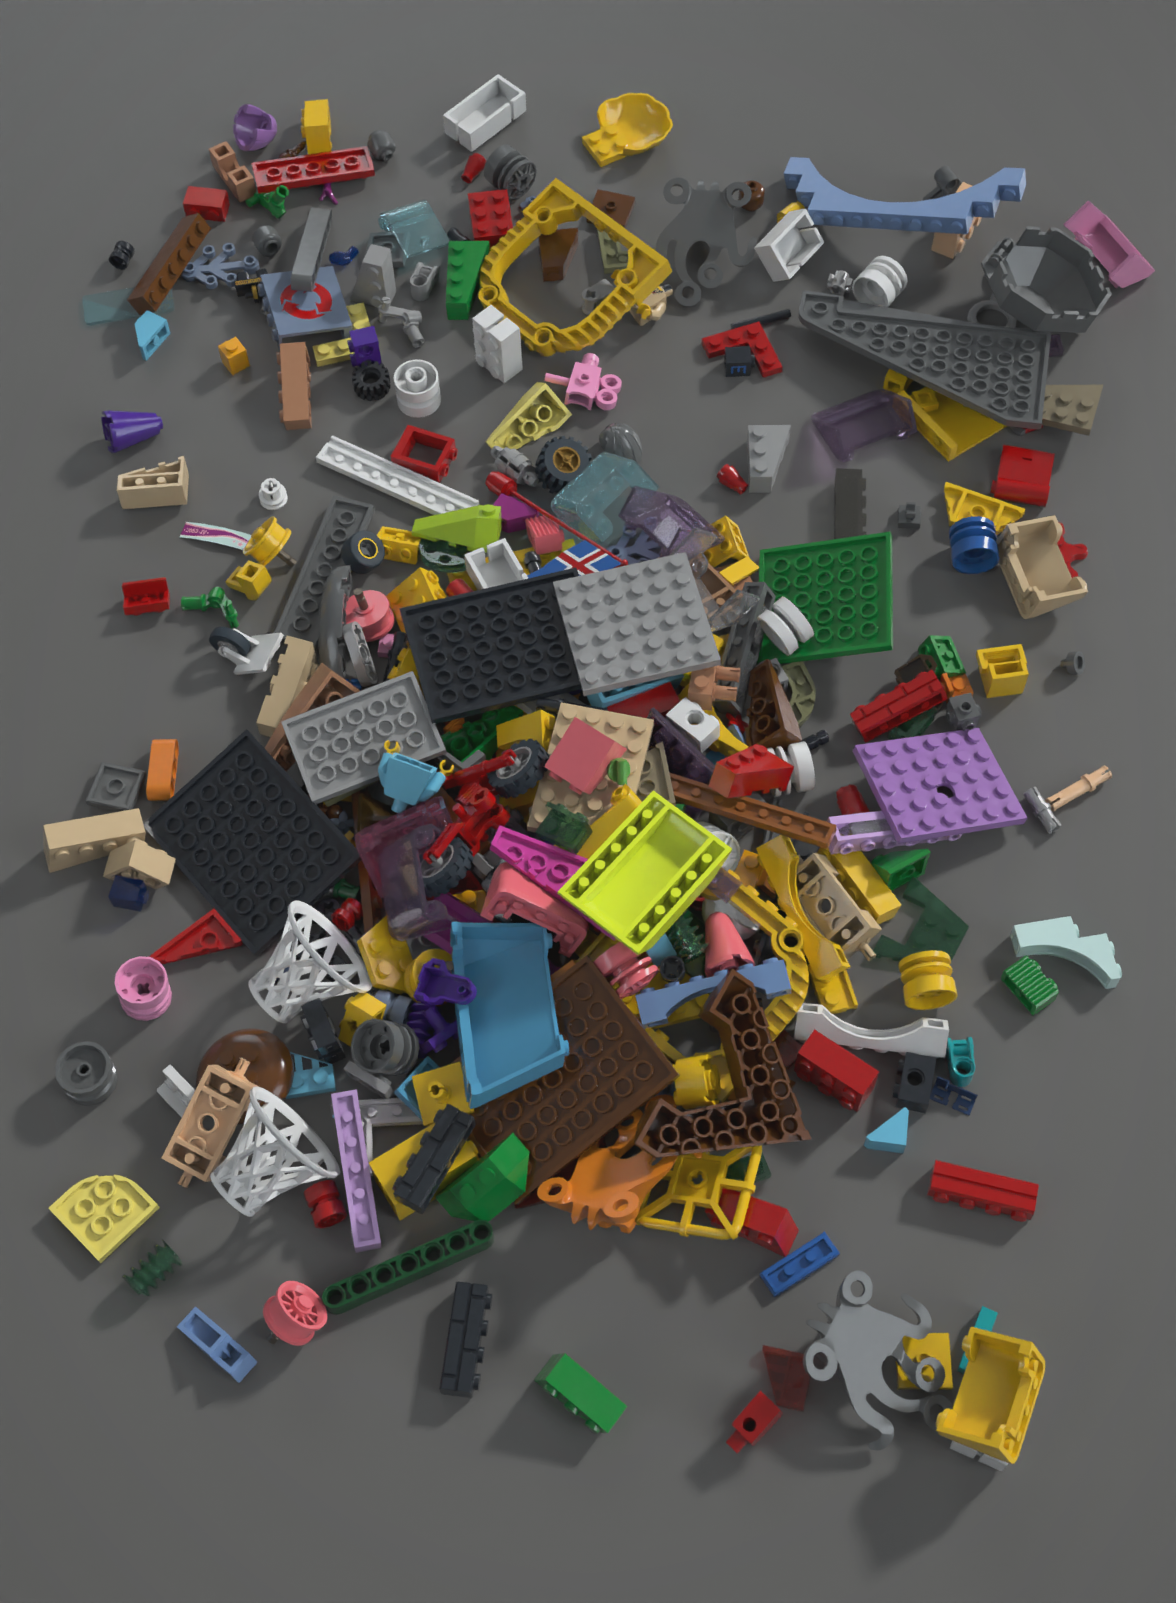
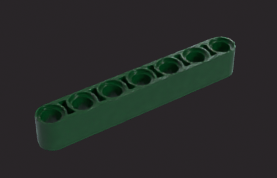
(395, 1265)

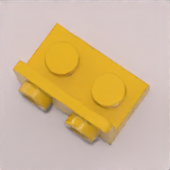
(399, 545)

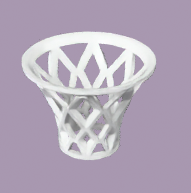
(291, 980)
(286, 1151)

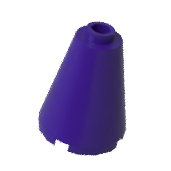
(129, 428)

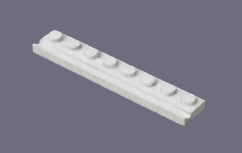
(392, 478)

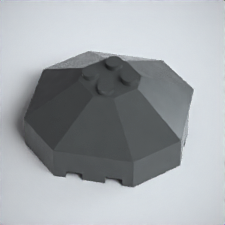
(1046, 281)

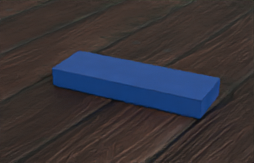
(799, 1264)

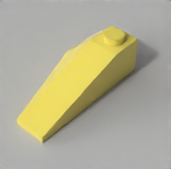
(532, 417)

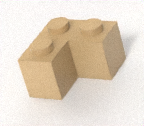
(140, 862)

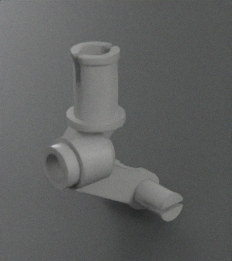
(409, 318)

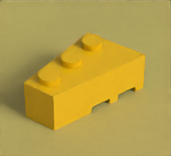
(316, 126)

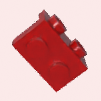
(146, 596)

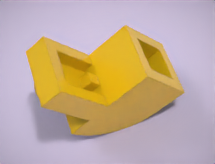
(250, 579)

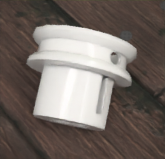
(279, 494)

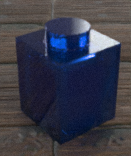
(128, 893)

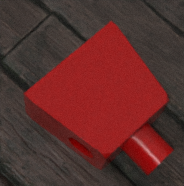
(761, 1411)

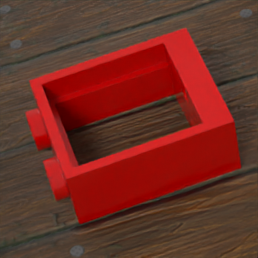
(417, 435)

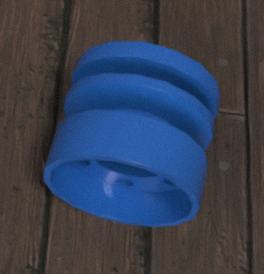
(973, 545)

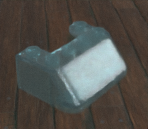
(594, 489)

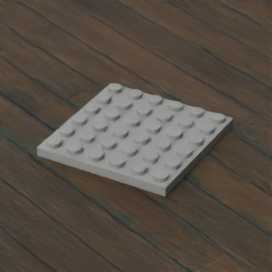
(636, 624)

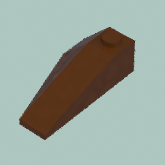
(769, 713)

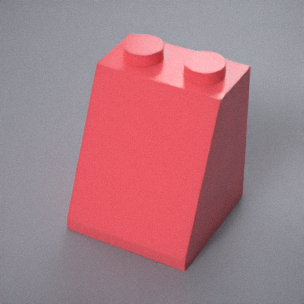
(583, 757)

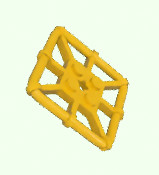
(705, 1194)

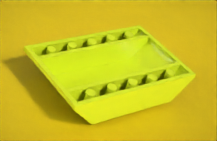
(646, 873)

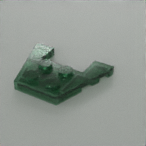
(936, 929)

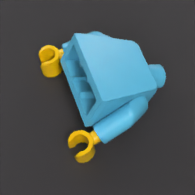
(409, 779)

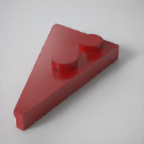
(201, 938)

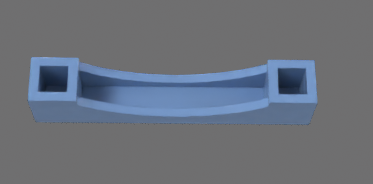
(658, 1005)

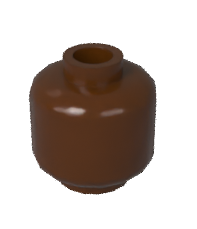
(757, 196)

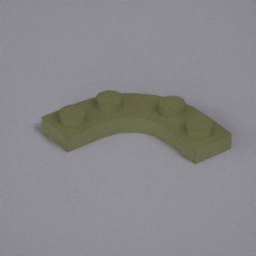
(801, 689)

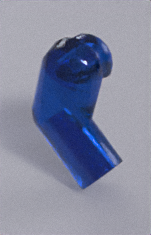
(343, 258)

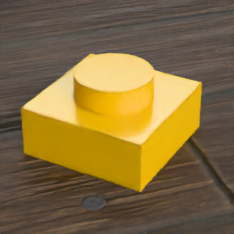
(926, 399)

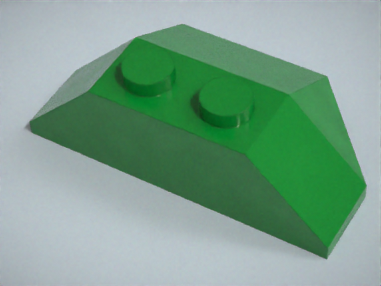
(488, 1183)

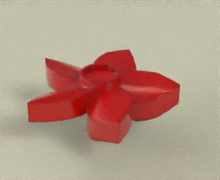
(737, 721)

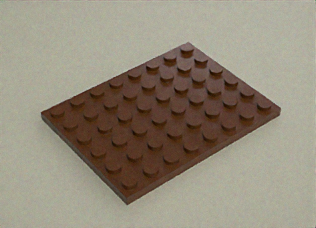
(602, 1082)

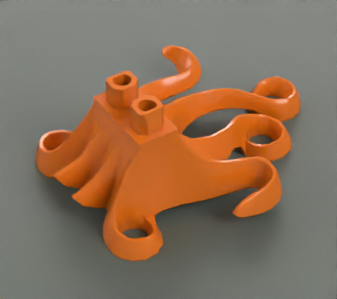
(610, 1187)

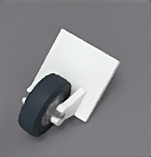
(248, 653)

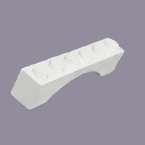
(921, 1037)

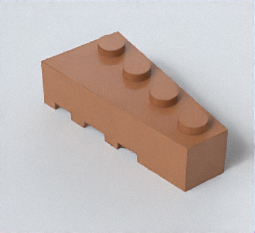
(295, 386)

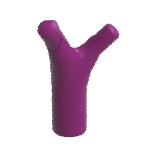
(328, 192)

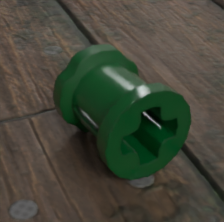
(346, 890)

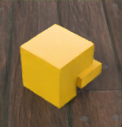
(1003, 670)

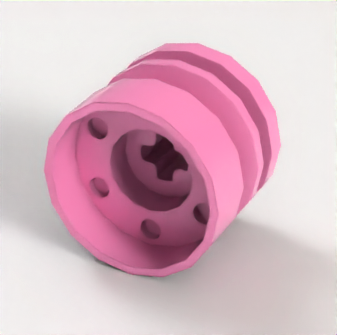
(143, 988)

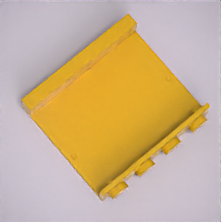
(952, 426)

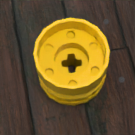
(927, 980)

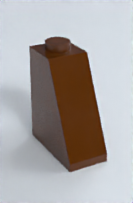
(557, 253)

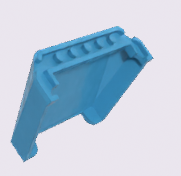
(512, 1023)

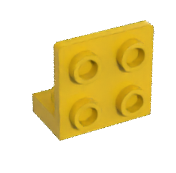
(732, 546)

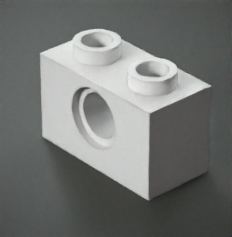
(699, 735)

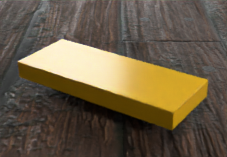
(739, 570)

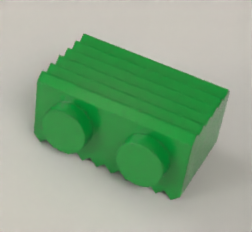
(1030, 985)

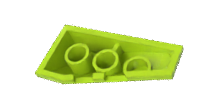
(468, 527)

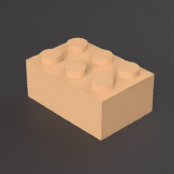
(950, 243)

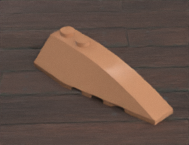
(320, 690)

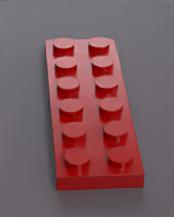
(313, 169)

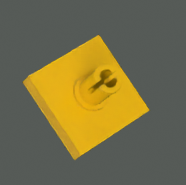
(438, 1088)

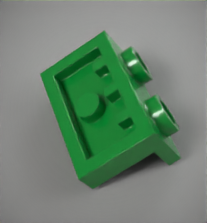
(944, 654)

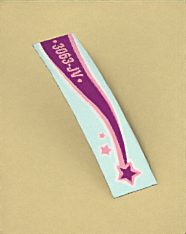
(215, 534)

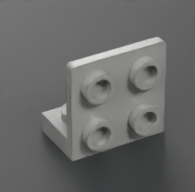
(381, 1084)

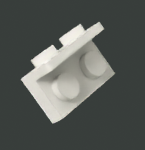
(176, 1090)

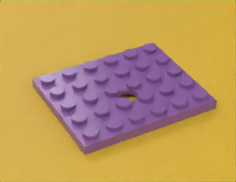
(910, 769)

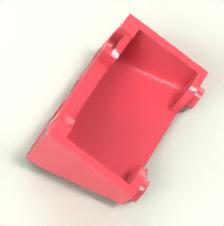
(517, 894)

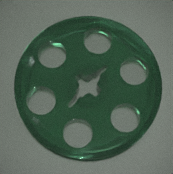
(442, 552)

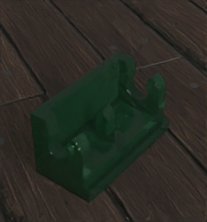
(915, 726)

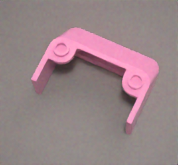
(1109, 246)

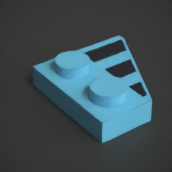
(311, 1077)

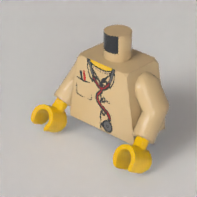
(653, 306)

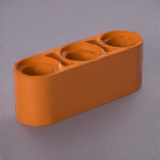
(162, 769)

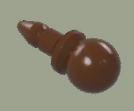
(294, 152)

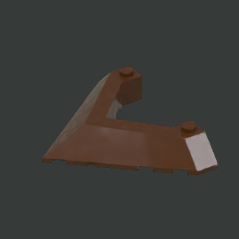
(764, 1103)

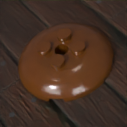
(269, 1058)

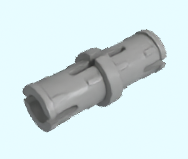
(1042, 810)

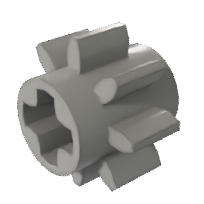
(839, 283)

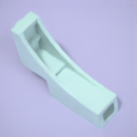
(1061, 939)

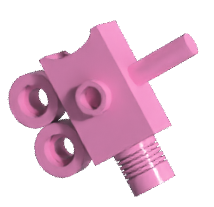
(585, 383)

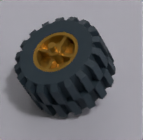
(561, 462)

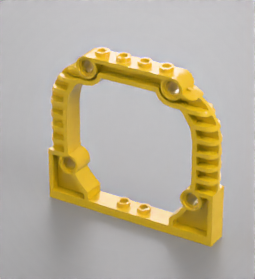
(550, 208)
(780, 1010)

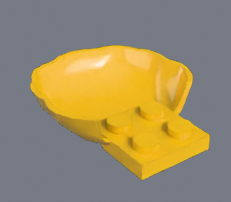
(628, 127)

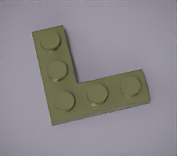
(611, 253)

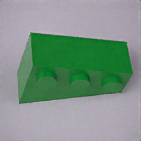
(580, 1393)

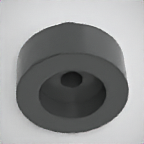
(1074, 662)

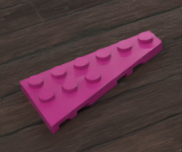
(540, 862)

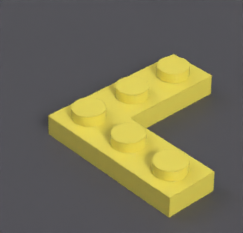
(338, 350)

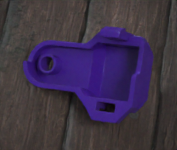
(440, 985)

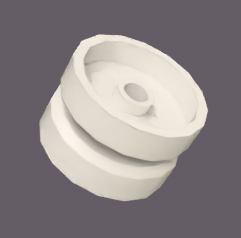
(785, 626)

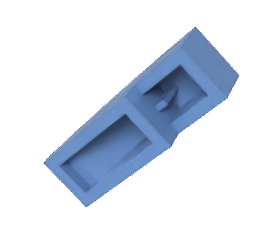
(217, 1344)

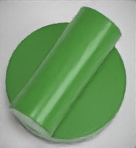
(618, 770)

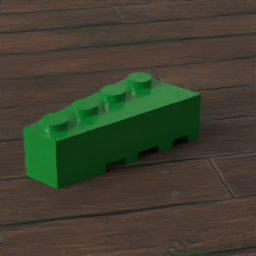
(463, 276)

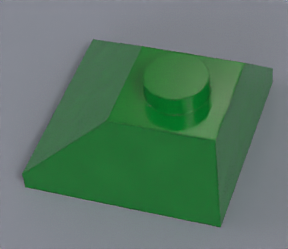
(900, 866)

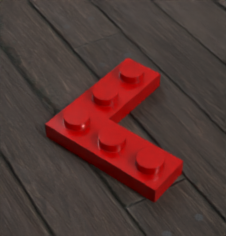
(747, 335)

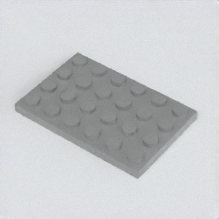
(345, 739)

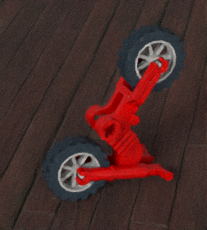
(476, 810)

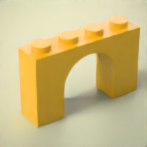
(533, 726)

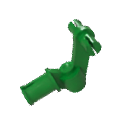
(274, 203)
(215, 599)

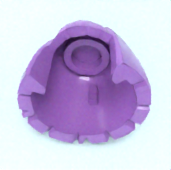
(253, 128)

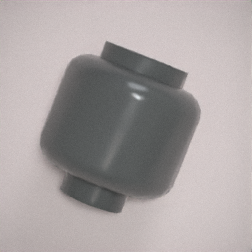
(381, 145)
(267, 240)

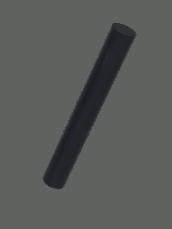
(764, 319)

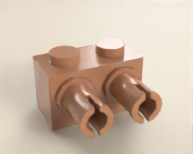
(705, 690)

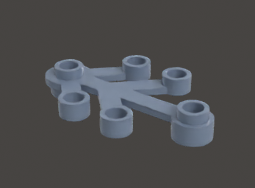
(195, 269)
(640, 547)

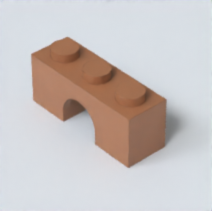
(235, 177)

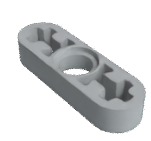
(360, 654)

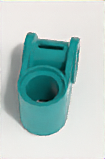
(960, 1056)

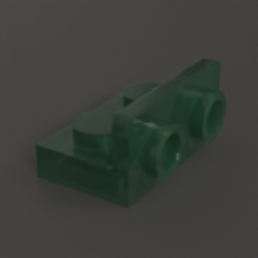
(564, 828)

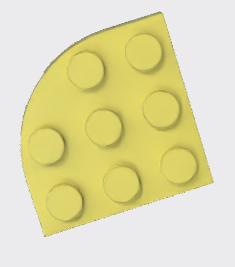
(104, 1212)

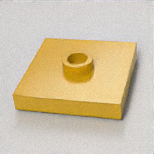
(933, 1345)

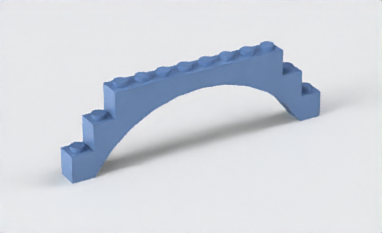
(946, 214)

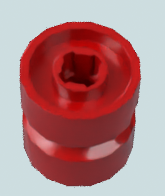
(325, 1204)

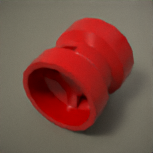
(345, 917)

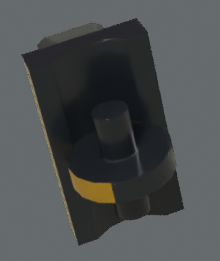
(248, 287)

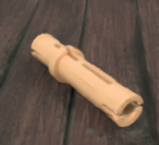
(1087, 783)

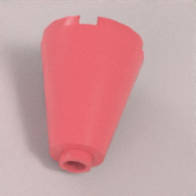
(725, 946)

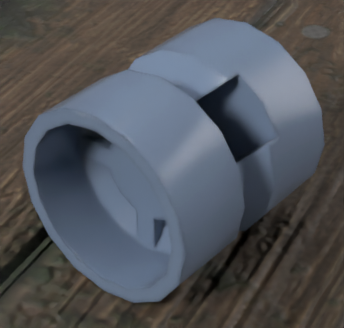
(397, 1008)

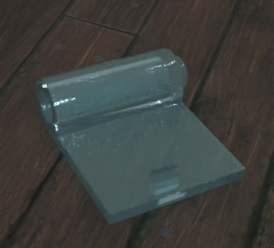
(414, 228)

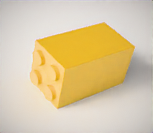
(393, 1164)

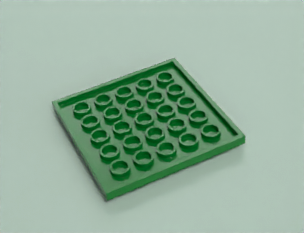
(841, 592)

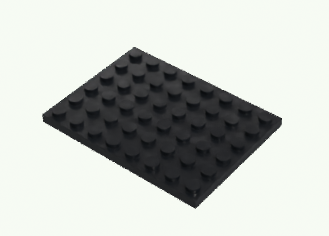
(491, 647)
(252, 841)

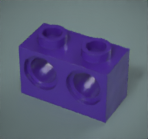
(364, 346)

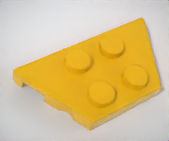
(968, 503)
(385, 958)

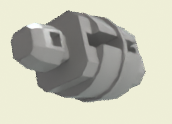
(514, 465)

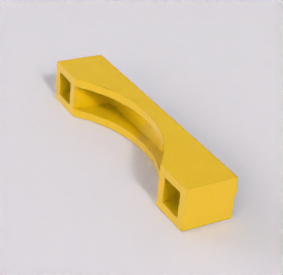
(781, 864)

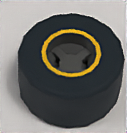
(363, 551)

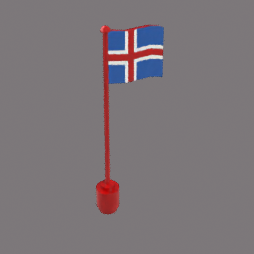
(585, 556)

